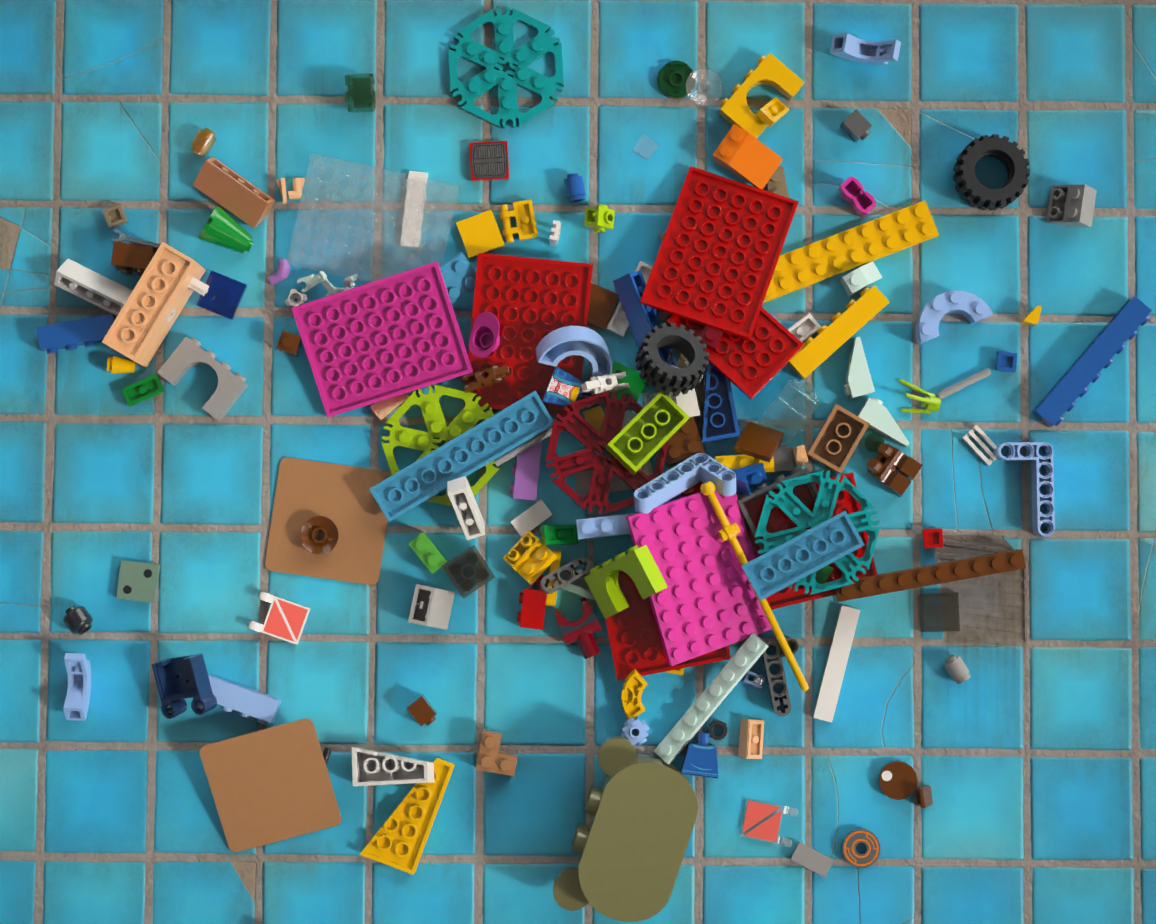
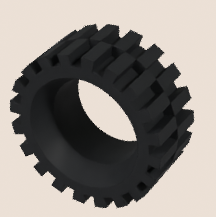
(663, 375)

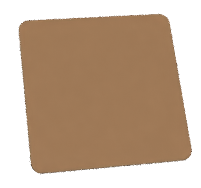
(341, 495)
(270, 785)

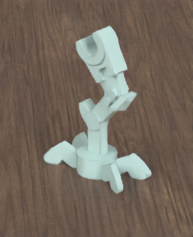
(313, 280)

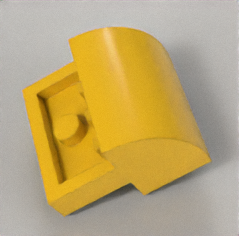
(529, 557)

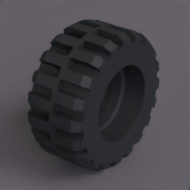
(1008, 155)

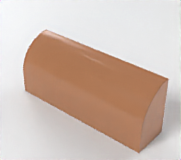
(233, 192)

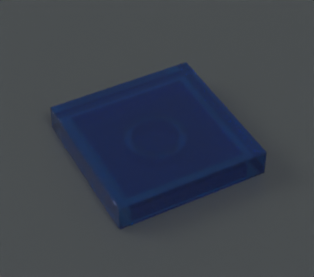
(222, 295)

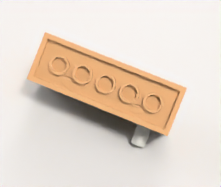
(155, 304)

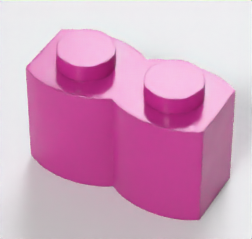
(853, 193)

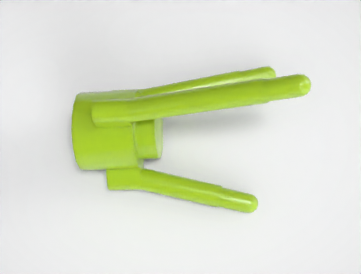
(929, 402)

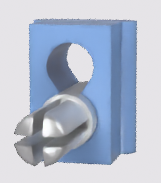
(758, 680)

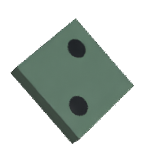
(138, 581)

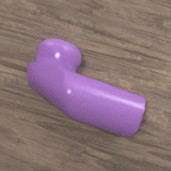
(282, 272)

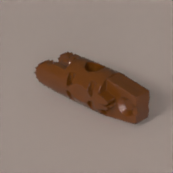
(494, 375)

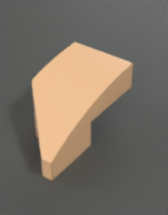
(800, 455)

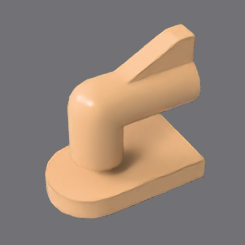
(298, 184)

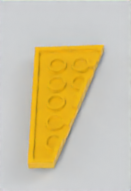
(405, 832)

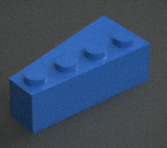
(719, 410)

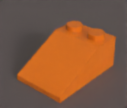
(747, 157)

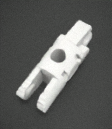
(605, 383)

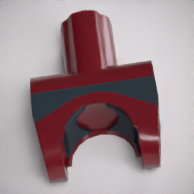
(581, 630)

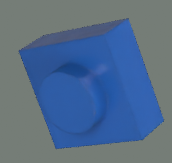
(1006, 362)

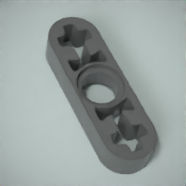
(574, 564)

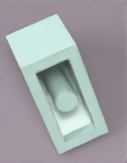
(860, 278)

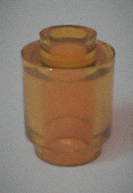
(203, 142)

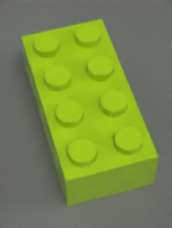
(647, 432)

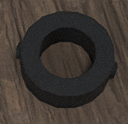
(724, 730)

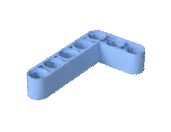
(682, 477)
(1037, 480)

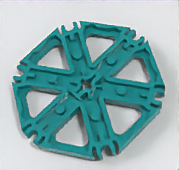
(491, 77)
(822, 511)

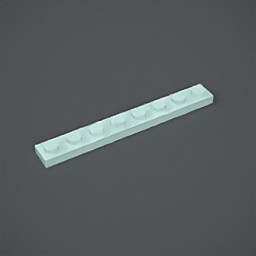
(711, 698)

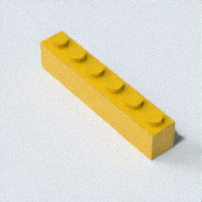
(838, 332)

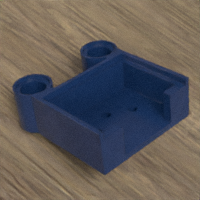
(183, 679)

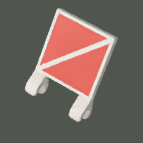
(284, 619)

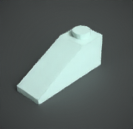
(858, 377)
(882, 421)

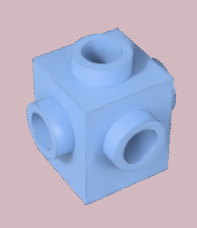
(631, 724)

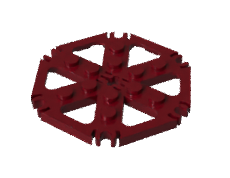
(588, 458)

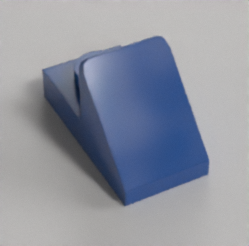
(749, 476)

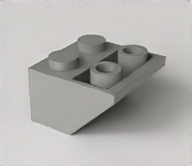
(1071, 205)
(431, 606)

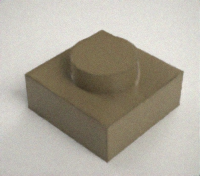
(115, 216)

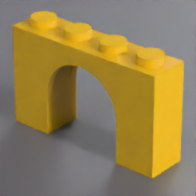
(769, 72)

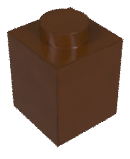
(289, 343)
(422, 711)

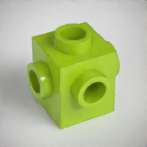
(599, 218)

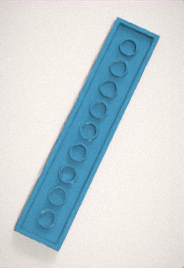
(462, 456)

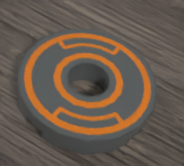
(864, 859)

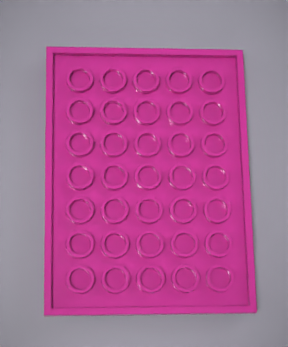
(382, 339)
(707, 589)

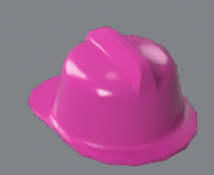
(484, 335)

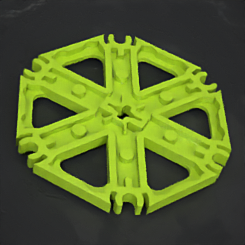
(437, 428)

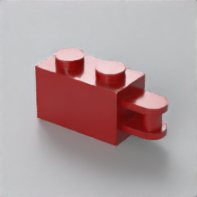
(533, 607)

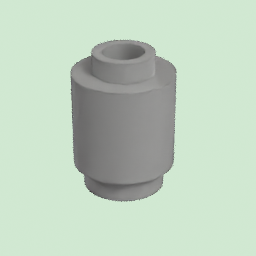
(956, 669)

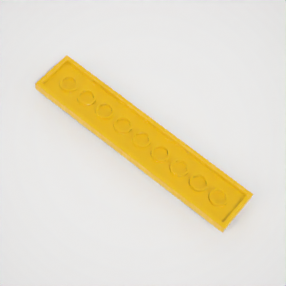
(851, 249)

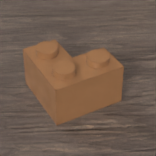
(491, 759)

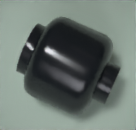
(78, 620)

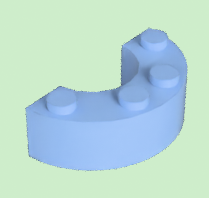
(949, 302)
(575, 341)

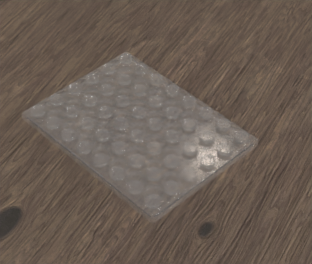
(369, 220)

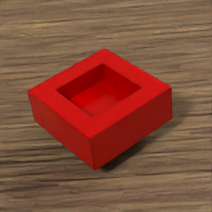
(932, 538)

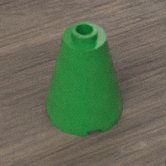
(225, 232)

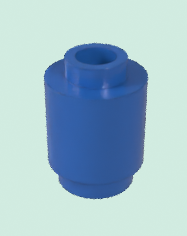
(574, 188)

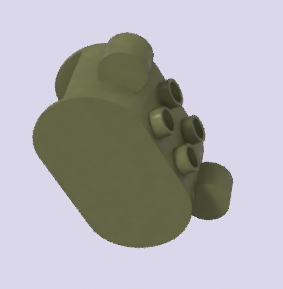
(633, 836)

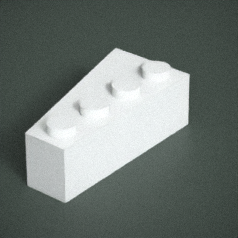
(382, 768)

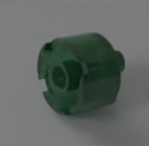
(360, 92)

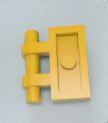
(525, 221)

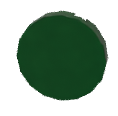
(673, 79)

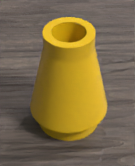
(120, 365)

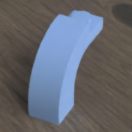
(864, 51)
(79, 686)

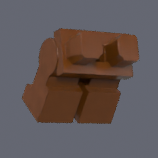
(886, 464)

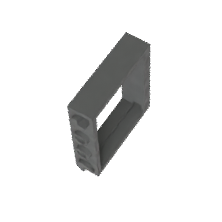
(763, 489)

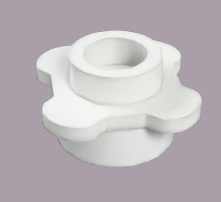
(295, 294)

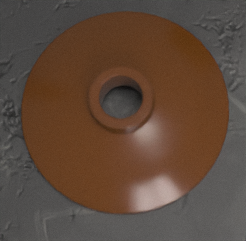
(309, 532)

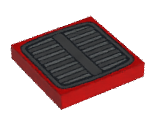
(489, 161)

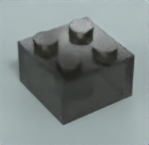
(468, 571)

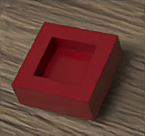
(711, 336)

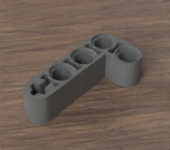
(779, 677)

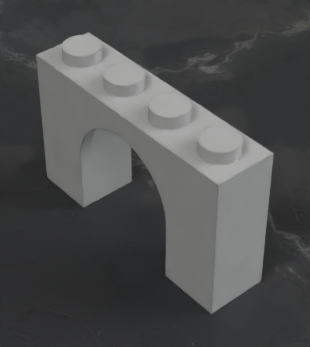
(229, 385)

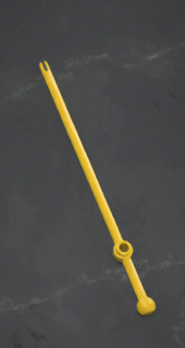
(729, 532)

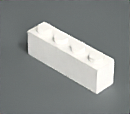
(92, 286)

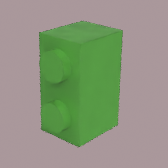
(428, 552)

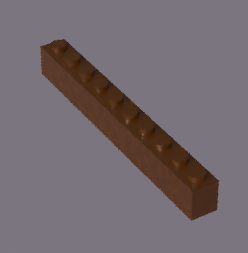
(931, 575)

